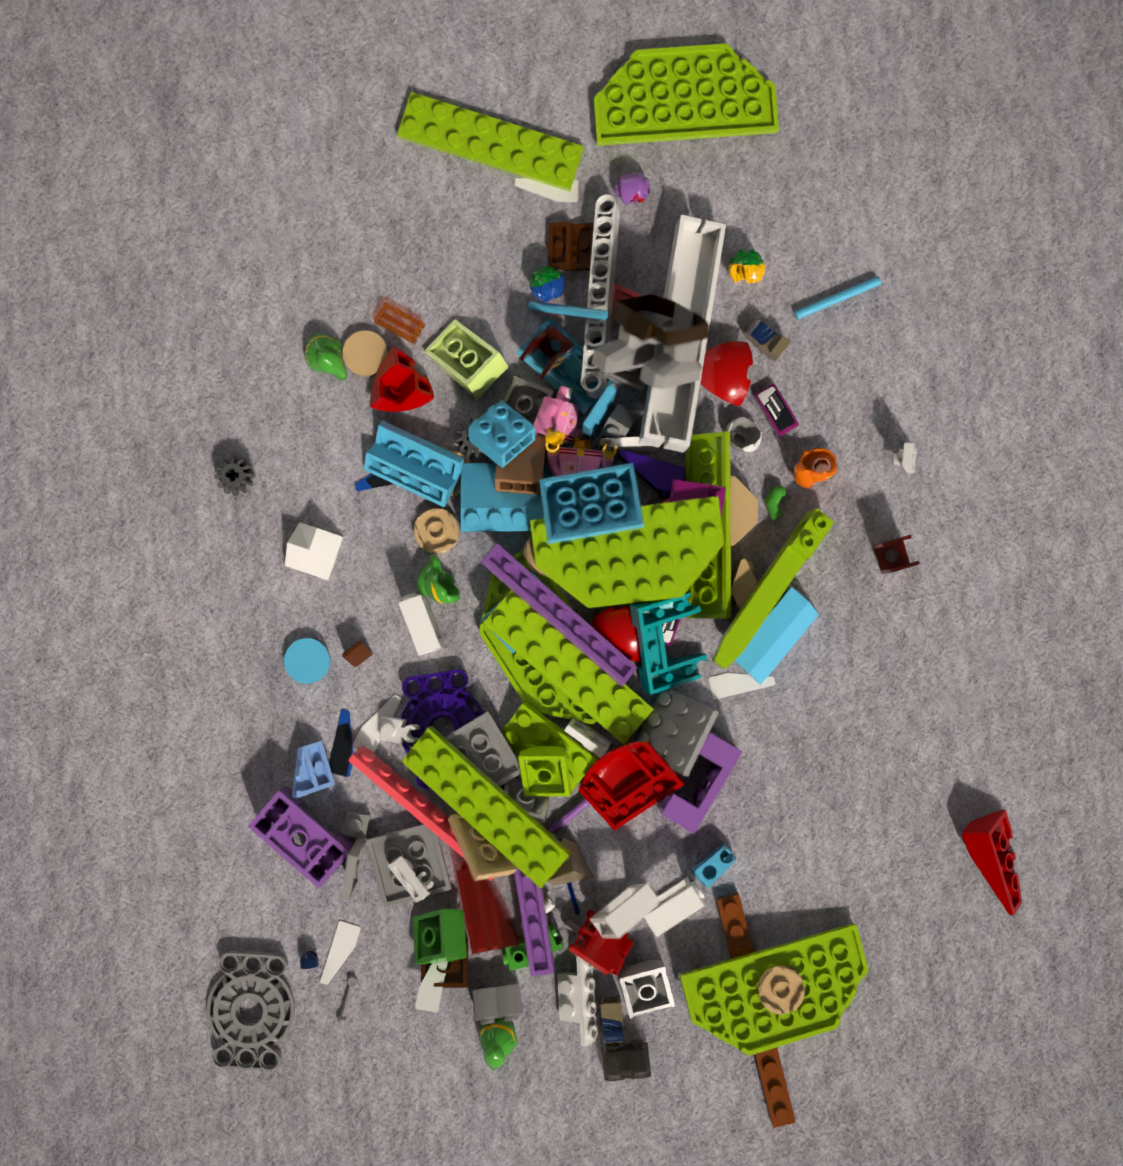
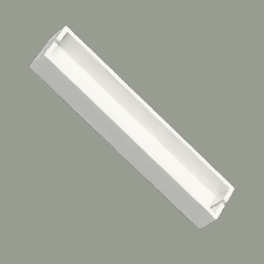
(692, 283)

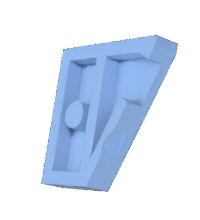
(311, 770)

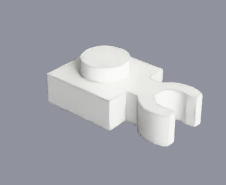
(396, 731)

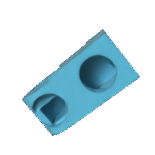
(713, 865)

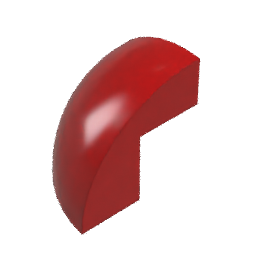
(726, 371)
(399, 385)
(618, 630)

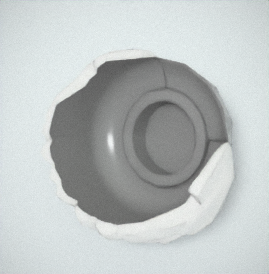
(744, 434)

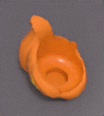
(814, 467)

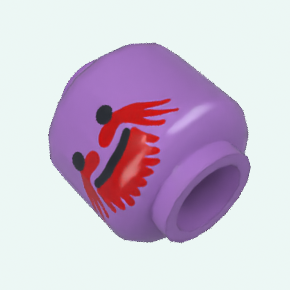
(633, 188)

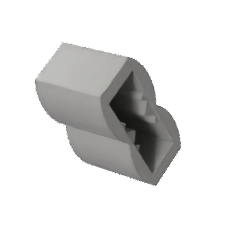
(497, 1003)

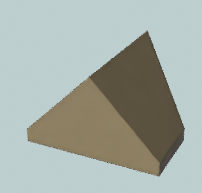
(574, 867)

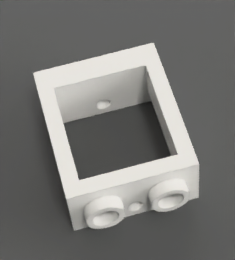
(421, 623)
(675, 905)
(625, 910)

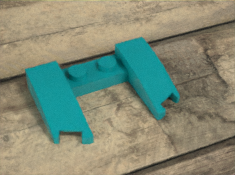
(656, 671)

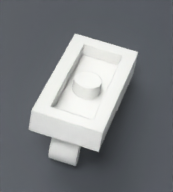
(906, 457)
(588, 737)
(413, 884)

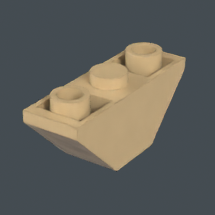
(743, 510)
(742, 583)

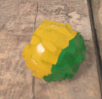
(747, 265)

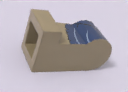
(766, 339)
(612, 1019)

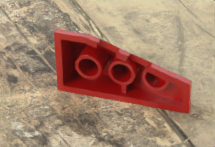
(990, 850)

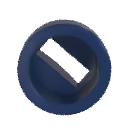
(309, 960)

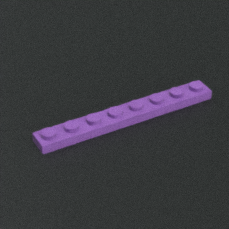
(559, 614)

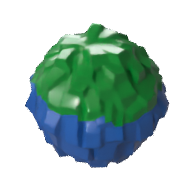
(547, 283)

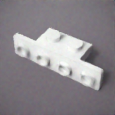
(577, 1000)

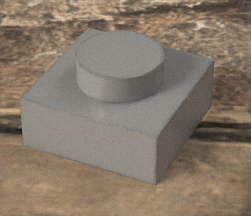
(356, 824)

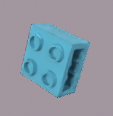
(501, 433)

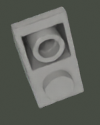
(617, 426)

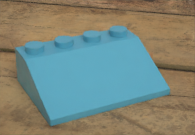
(591, 503)
(494, 510)

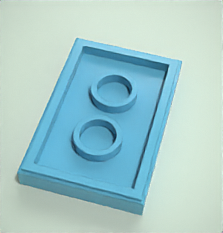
(599, 412)

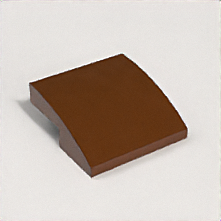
(570, 246)

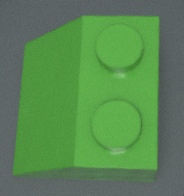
(439, 936)

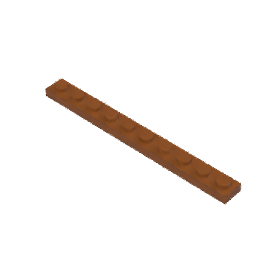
(768, 1061)

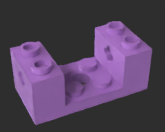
(689, 813)
(322, 849)

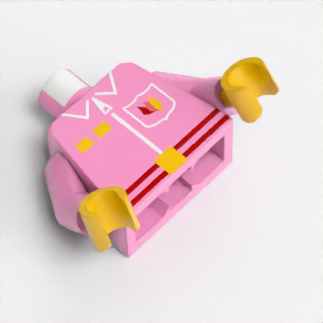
(559, 420)
(574, 460)

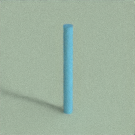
(838, 297)
(568, 310)

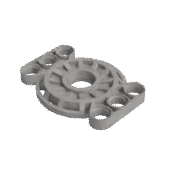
(236, 1031)

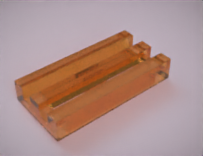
(417, 332)

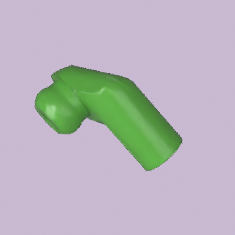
(773, 499)

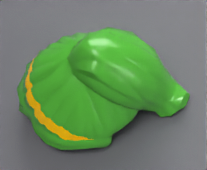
(325, 355)
(437, 583)
(497, 1042)

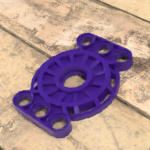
(438, 704)

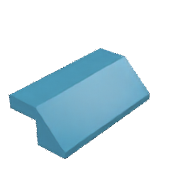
(569, 371)
(414, 464)
(777, 635)

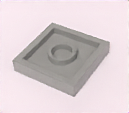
(353, 869)

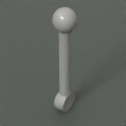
(352, 981)

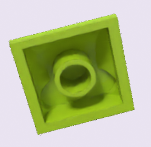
(545, 771)

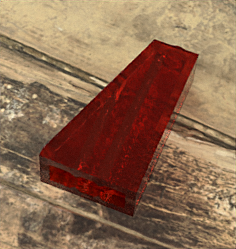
(484, 914)

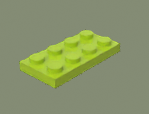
(532, 728)

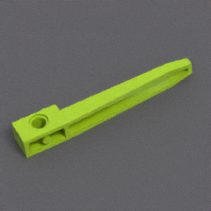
(774, 582)

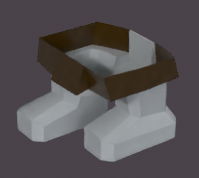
(644, 324)

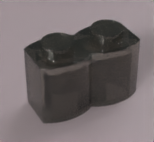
(626, 1061)

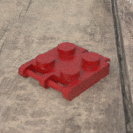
(602, 953)

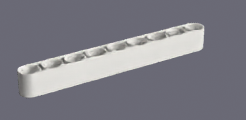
(600, 285)

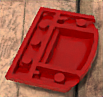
(628, 782)

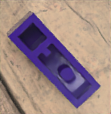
(653, 471)

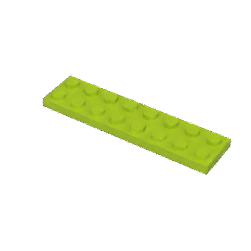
(490, 141)
(710, 464)
(567, 667)
(486, 807)

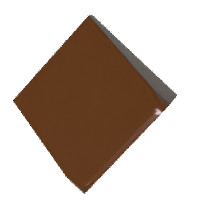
(357, 653)

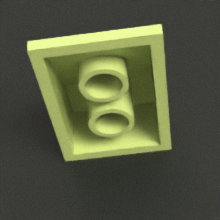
(466, 358)

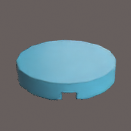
(307, 660)

